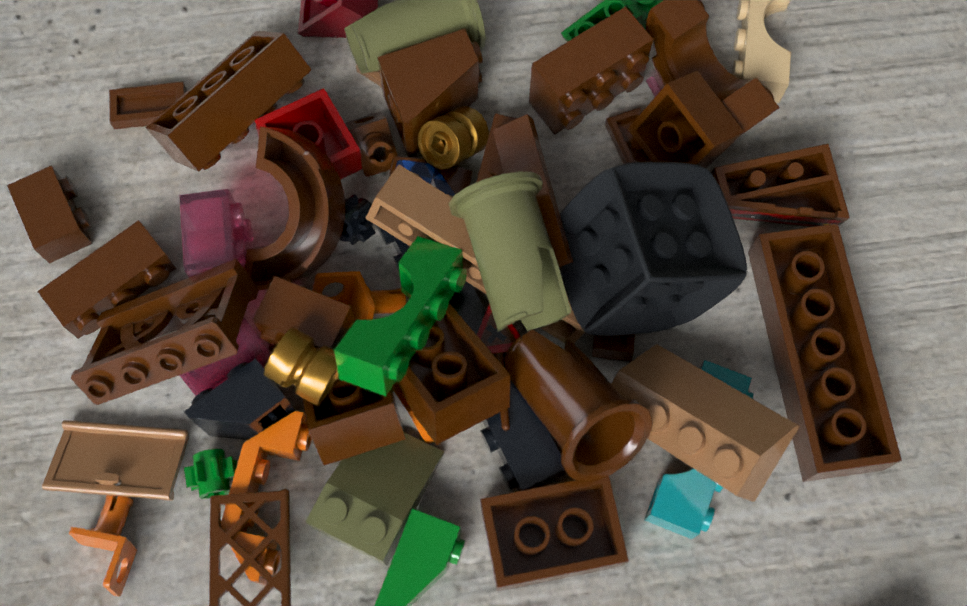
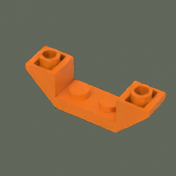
(283, 440)

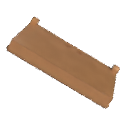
(100, 455)

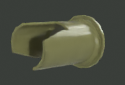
(408, 24)
(513, 249)

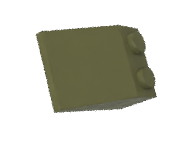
(373, 496)

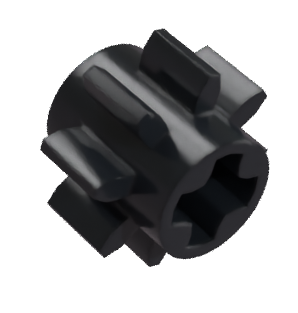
(356, 225)

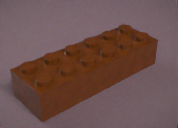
(822, 353)

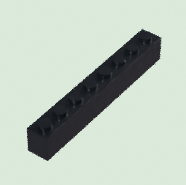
(527, 447)

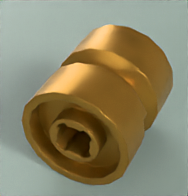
(453, 137)
(303, 365)

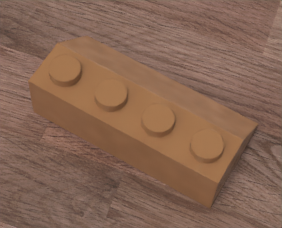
(707, 421)

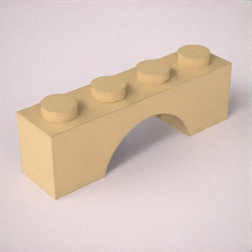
(757, 51)

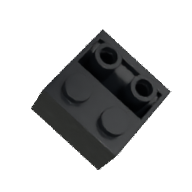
(240, 404)

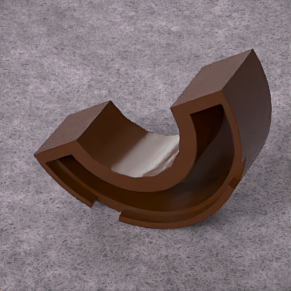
(683, 47)
(314, 205)

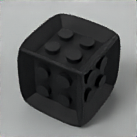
(649, 248)

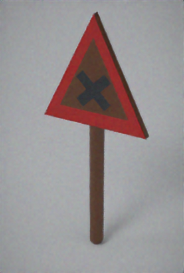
(498, 343)

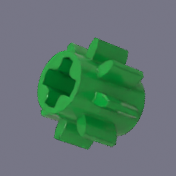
(210, 473)

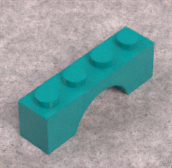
(683, 499)

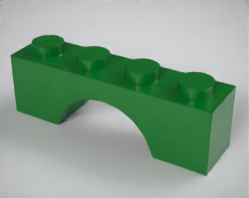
(379, 350)

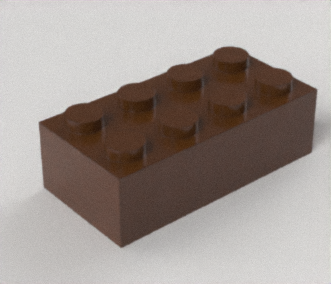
(229, 100)

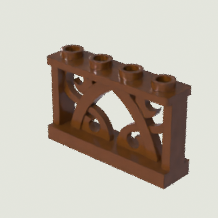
(207, 320)

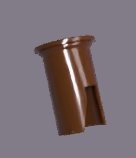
(577, 406)

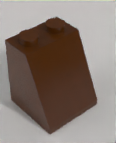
(429, 82)

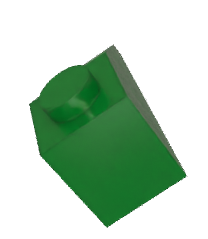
(420, 559)

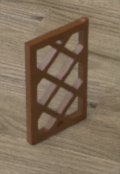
(219, 539)

